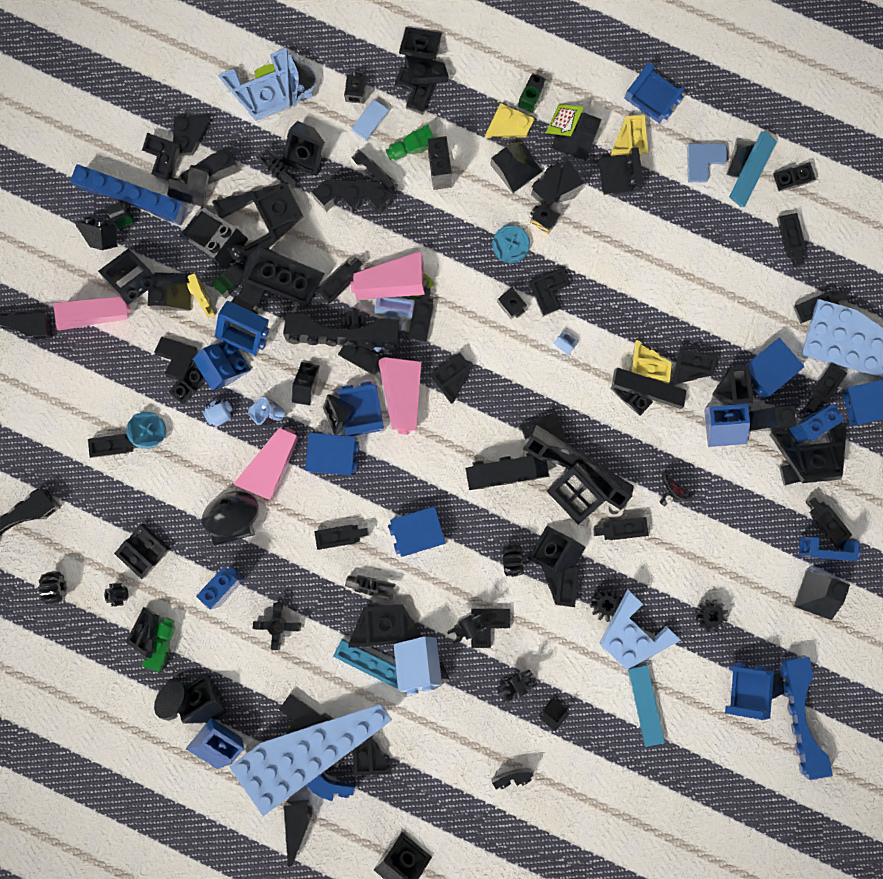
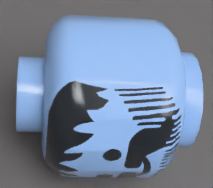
(217, 412)

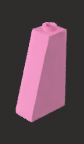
(391, 279)
(89, 312)
(401, 391)
(269, 465)

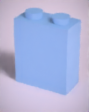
(417, 665)

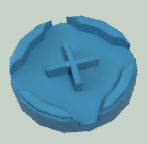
(510, 244)
(146, 430)

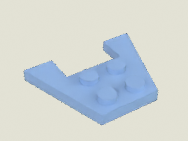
(266, 94)
(628, 641)

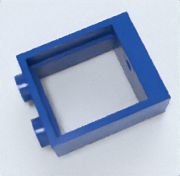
(246, 319)

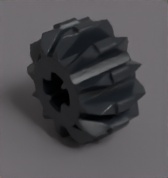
(513, 560)
(52, 587)
(601, 610)
(704, 615)

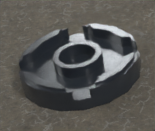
(171, 700)

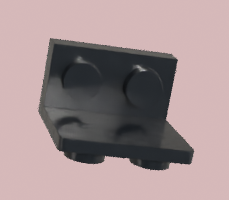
(621, 173)

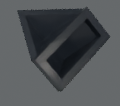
(568, 184)
(735, 386)

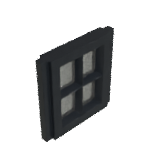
(577, 493)

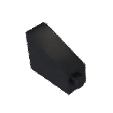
(772, 419)

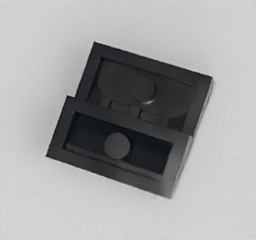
(142, 551)

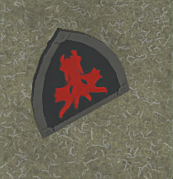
(674, 491)

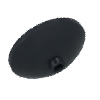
(230, 514)

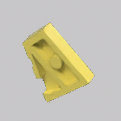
(509, 123)
(631, 136)
(198, 289)
(650, 364)

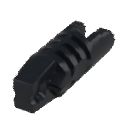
(278, 168)
(370, 586)

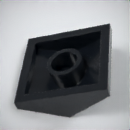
(420, 43)

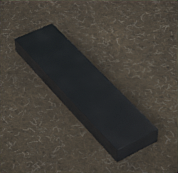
(649, 388)

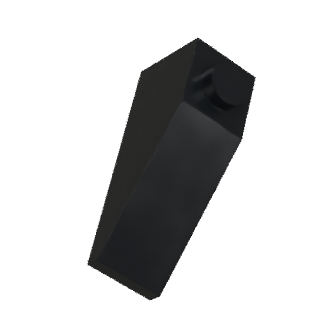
(220, 165)
(297, 818)

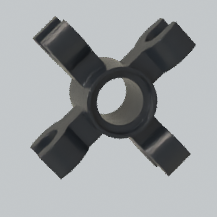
(267, 625)
(469, 627)
(516, 686)

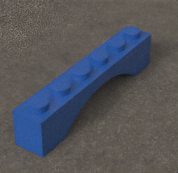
(142, 198)
(798, 676)

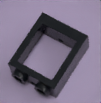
(439, 163)
(121, 267)

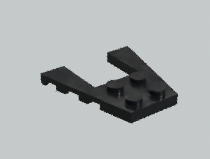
(276, 208)

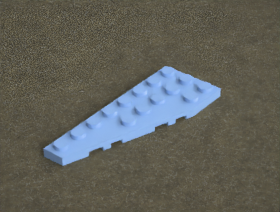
(844, 338)
(292, 760)

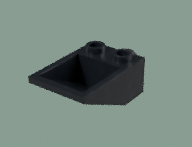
(215, 238)

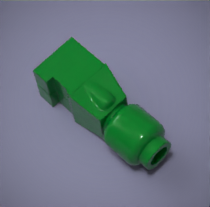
(413, 143)
(161, 646)

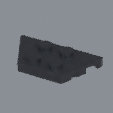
(383, 626)

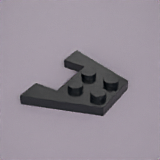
(814, 461)

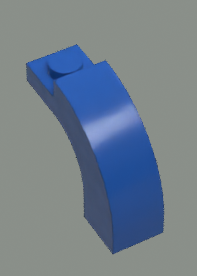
(326, 788)

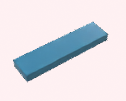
(752, 169)
(367, 663)
(646, 705)

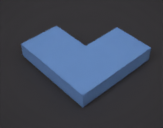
(700, 156)

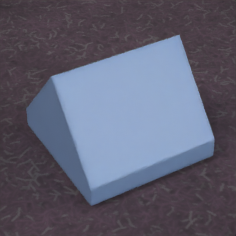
(566, 342)

